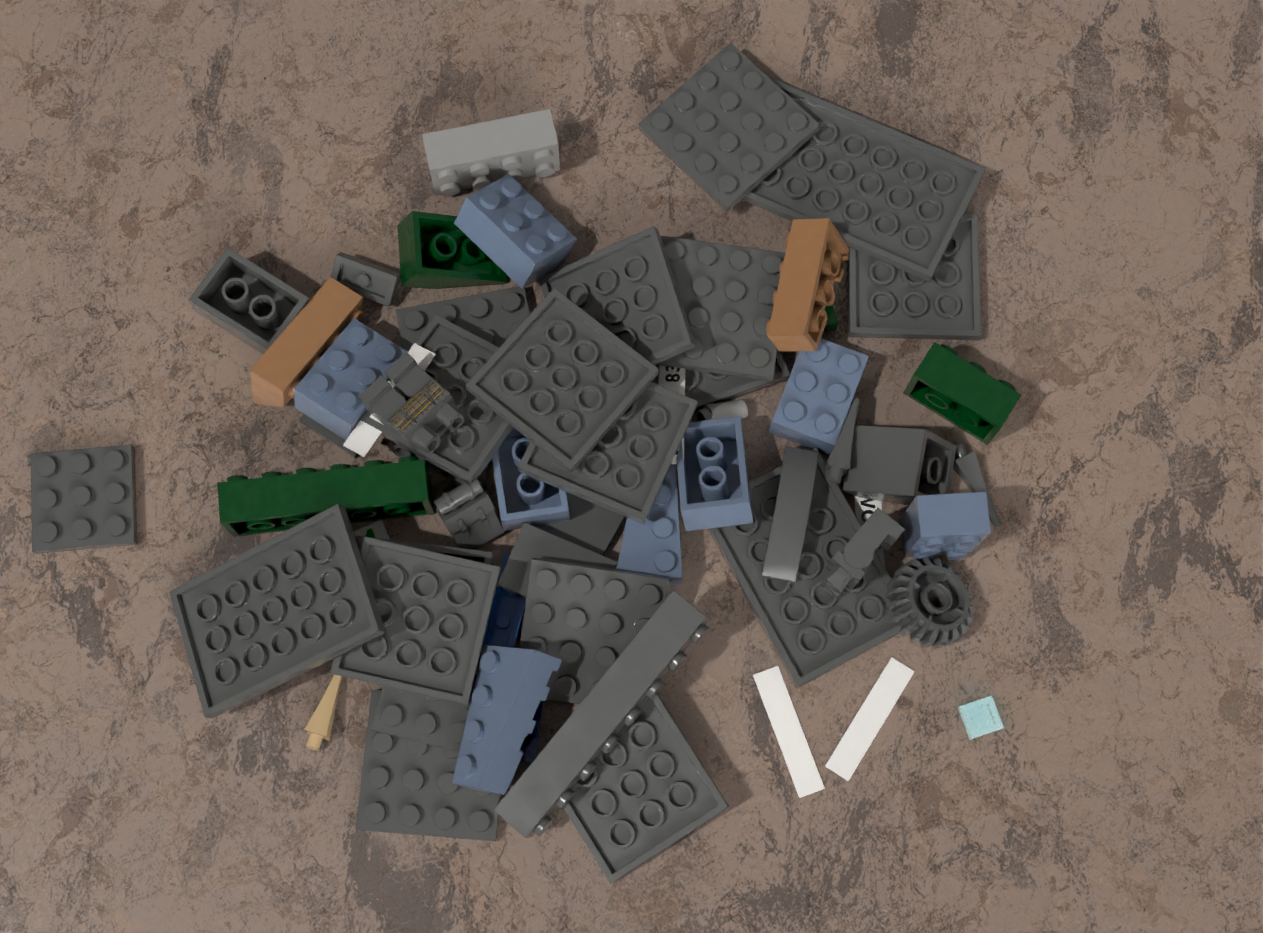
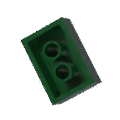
(962, 393)

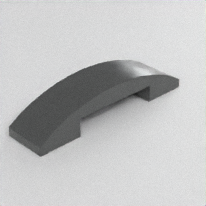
(790, 514)

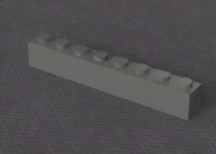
(601, 715)

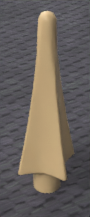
(321, 722)

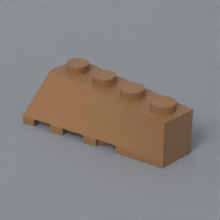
(806, 284)
(303, 343)

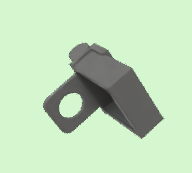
(467, 513)

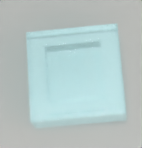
(980, 717)

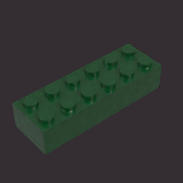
(367, 492)

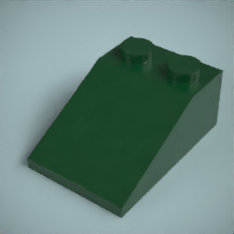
(441, 255)

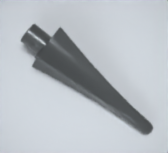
(840, 457)
(969, 470)

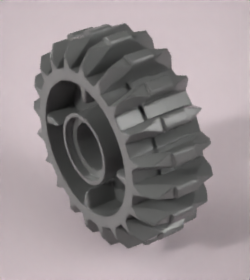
(930, 602)

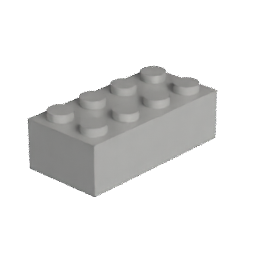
(490, 150)

